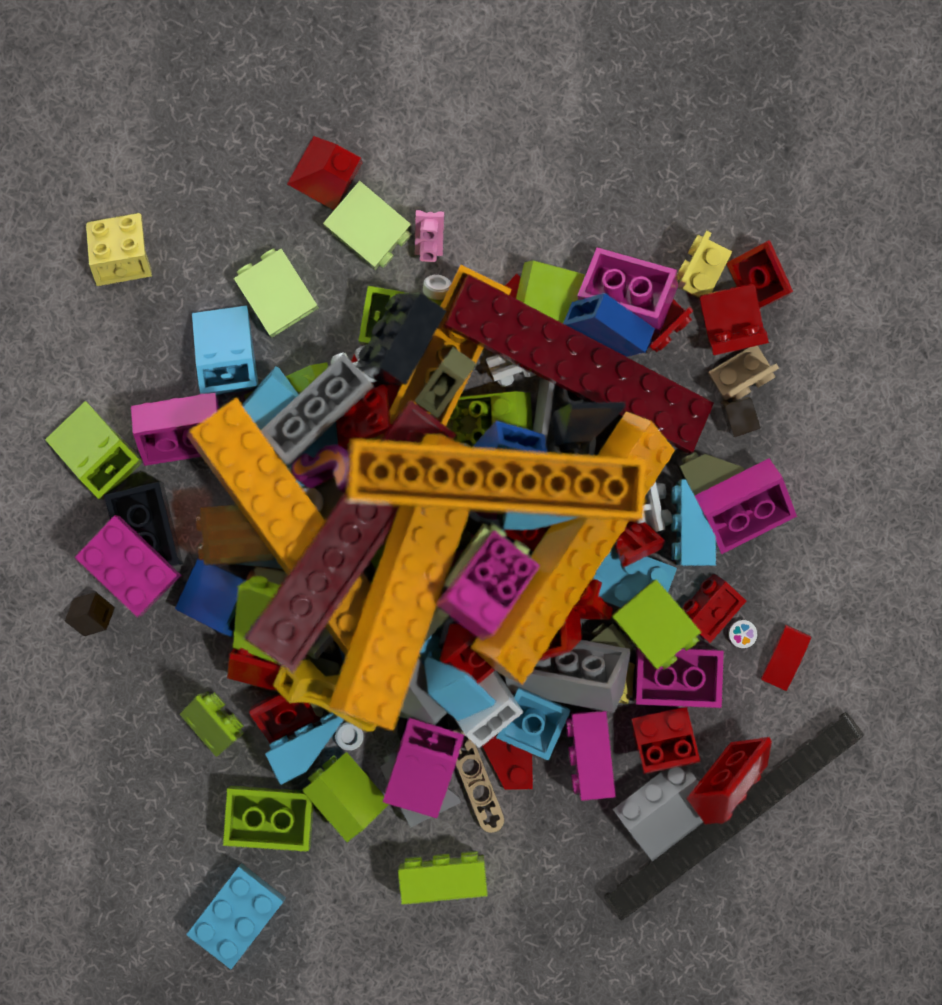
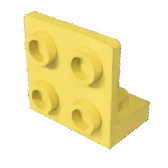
(117, 249)
(704, 268)

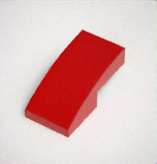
(786, 658)

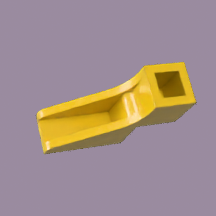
(311, 686)

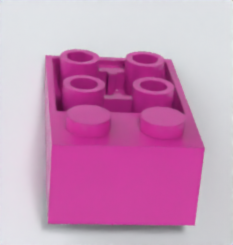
(488, 586)
(423, 768)

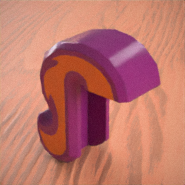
(327, 464)

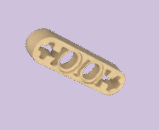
(473, 781)

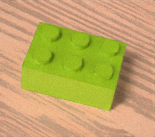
(268, 818)
(442, 878)

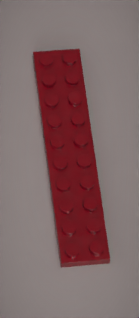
(576, 361)
(333, 560)

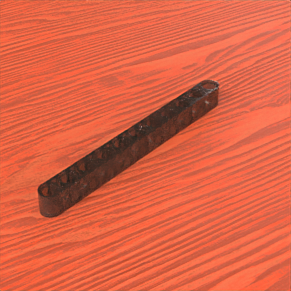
(706, 838)

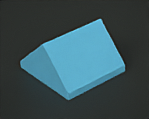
(269, 398)
(455, 690)
(537, 726)

